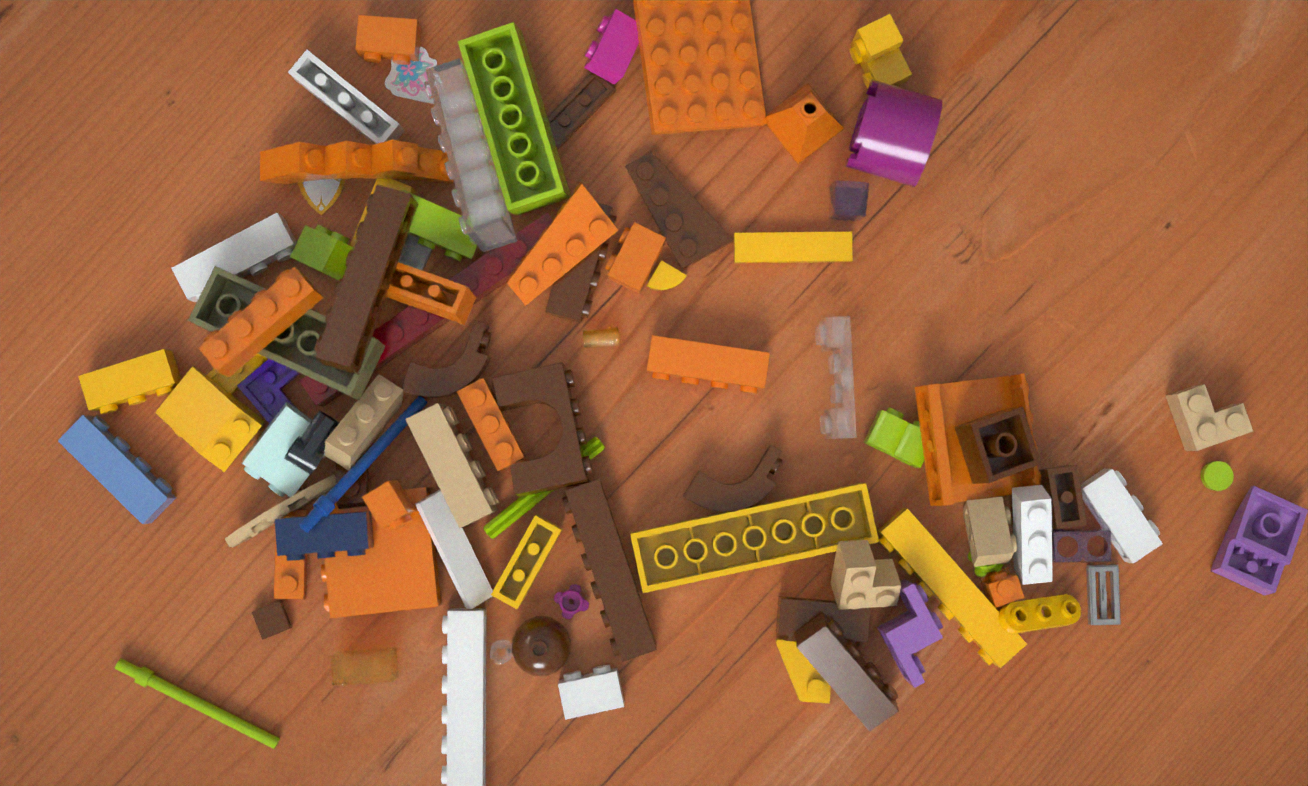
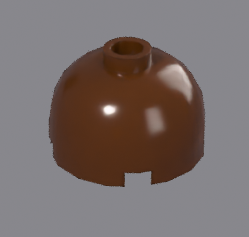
(541, 646)

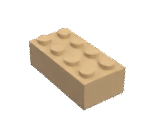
(452, 464)

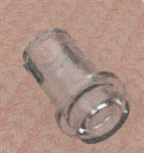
(502, 643)

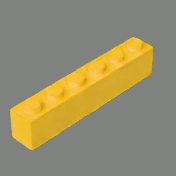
(950, 586)

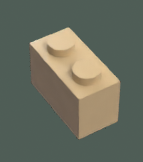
(989, 531)

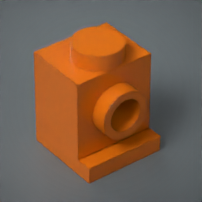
(1002, 587)

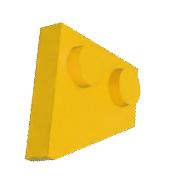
(805, 678)

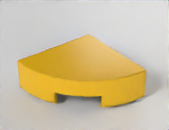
(665, 277)

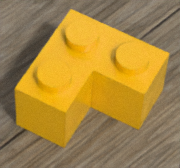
(879, 53)

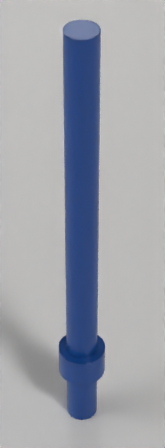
(325, 504)

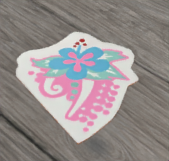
(409, 80)

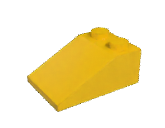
(209, 418)

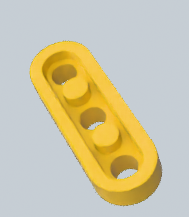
(1032, 617)

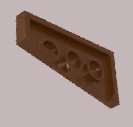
(680, 217)

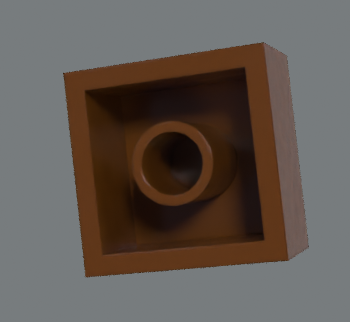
(997, 445)

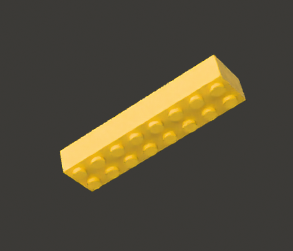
(752, 537)

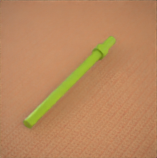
(146, 677)

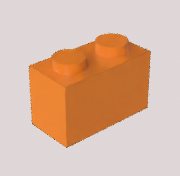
(388, 39)
(636, 257)
(390, 505)

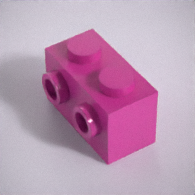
(614, 47)

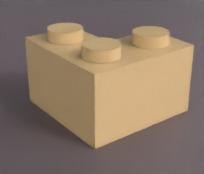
(1201, 424)
(861, 580)

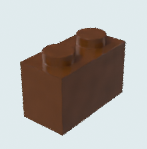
(1065, 491)

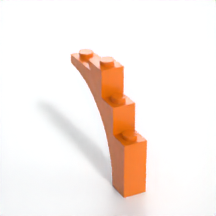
(353, 160)

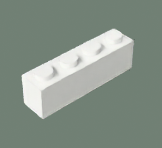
(345, 99)
(240, 254)

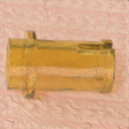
(601, 337)

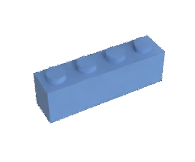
(117, 468)

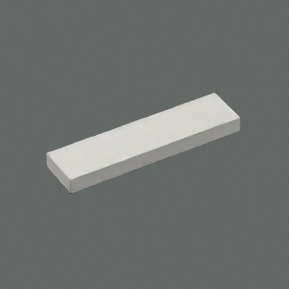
(454, 550)

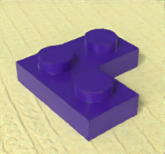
(265, 388)

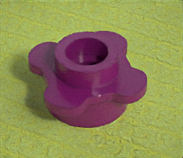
(574, 593)

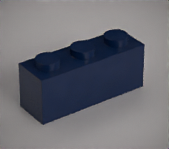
(330, 534)

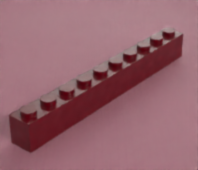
(416, 324)

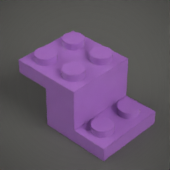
(911, 632)

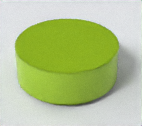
(1217, 475)

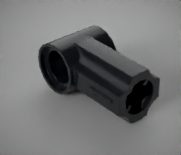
(309, 448)

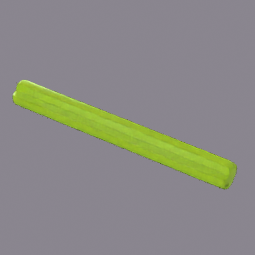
(524, 504)

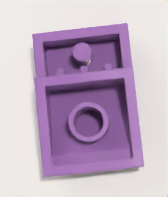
(1260, 541)

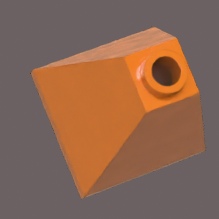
(803, 123)

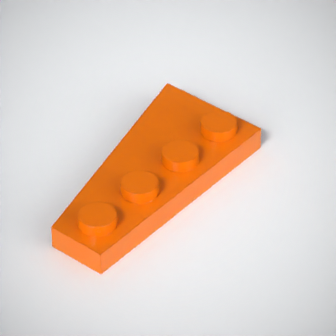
(562, 245)

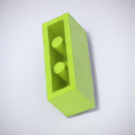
(440, 228)

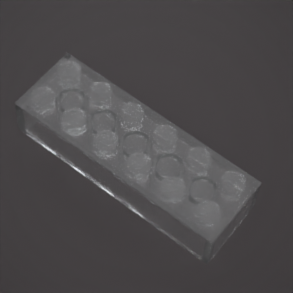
(469, 157)

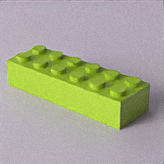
(514, 119)

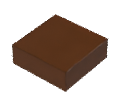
(272, 619)

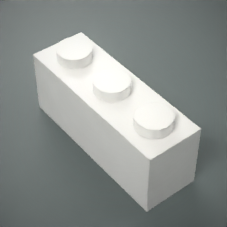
(1120, 514)
(1033, 534)

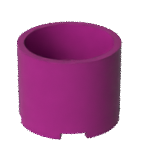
(894, 133)

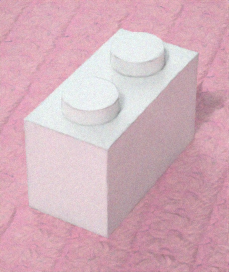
(590, 692)

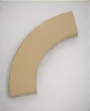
(268, 518)

